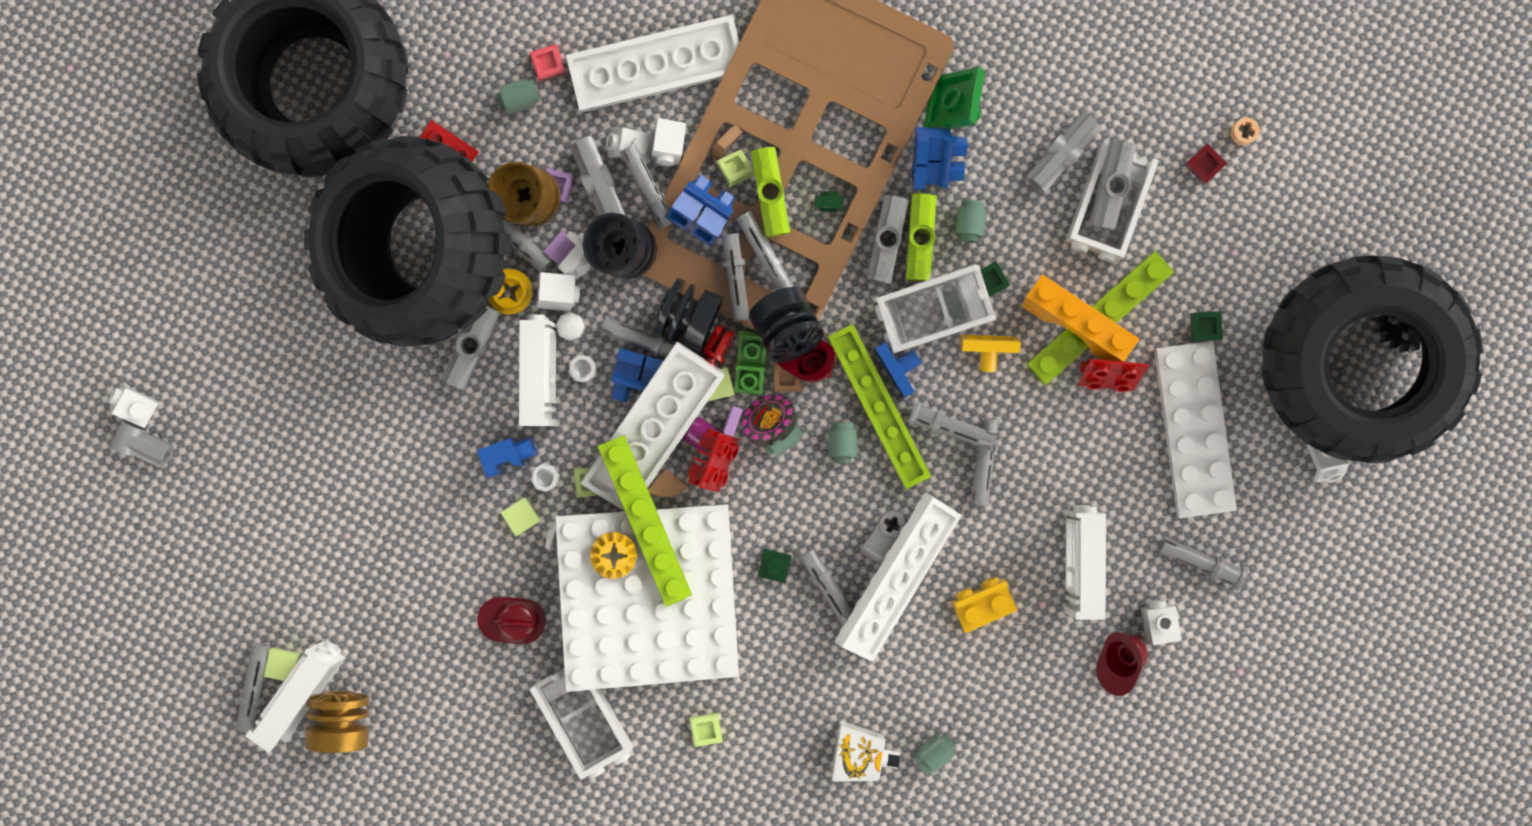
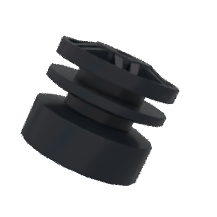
(605, 243)
(688, 314)
(786, 324)

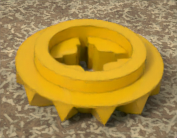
(523, 294)
(603, 545)

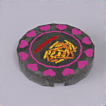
(768, 420)

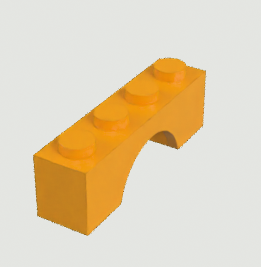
(1059, 306)

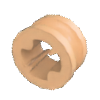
(1236, 135)

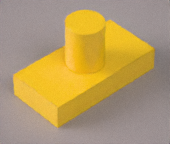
(989, 347)

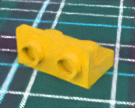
(983, 604)

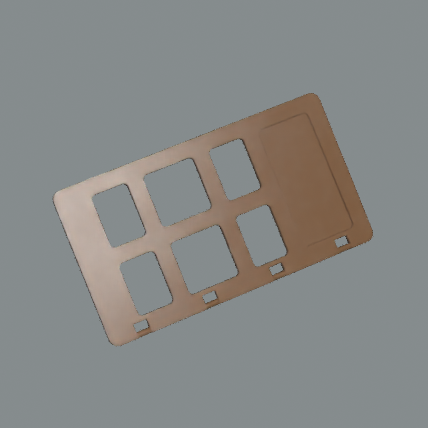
(844, 55)

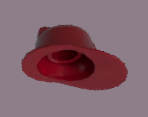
(814, 365)
(511, 620)
(1121, 663)

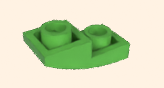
(750, 364)

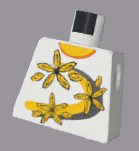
(860, 754)

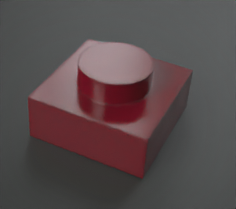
(1205, 164)

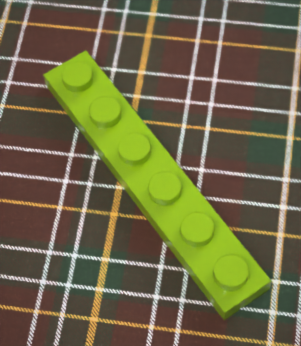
(1113, 304)
(879, 406)
(644, 520)

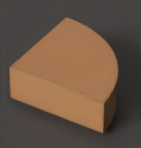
(725, 142)
(785, 381)
(667, 485)

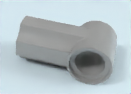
(135, 441)

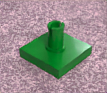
(955, 100)

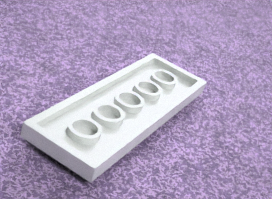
(653, 63)
(660, 417)
(1195, 429)
(898, 577)

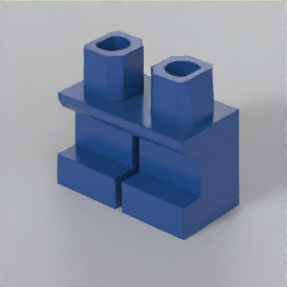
(933, 157)
(713, 210)
(628, 373)
(506, 451)

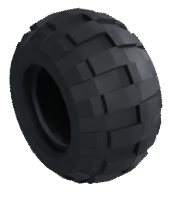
(239, 67)
(353, 235)
(1313, 317)

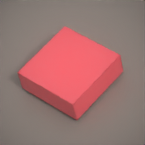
(547, 62)

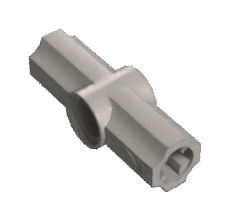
(1063, 152)
(1117, 166)
(596, 177)
(892, 222)
(463, 364)

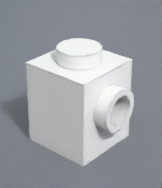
(668, 142)
(557, 291)
(1160, 622)

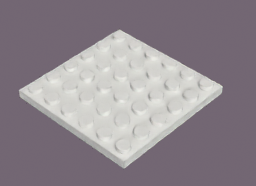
(620, 627)

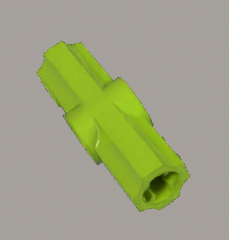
(767, 173)
(921, 219)

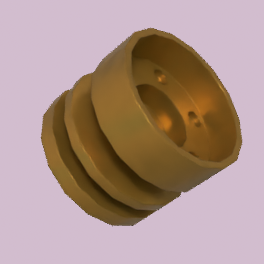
(513, 183)
(337, 724)

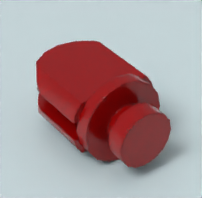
(717, 348)

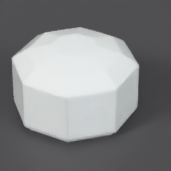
(570, 326)
(582, 368)
(545, 477)

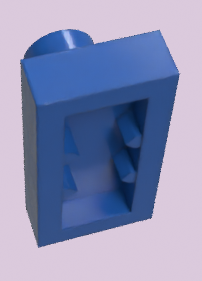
(898, 367)

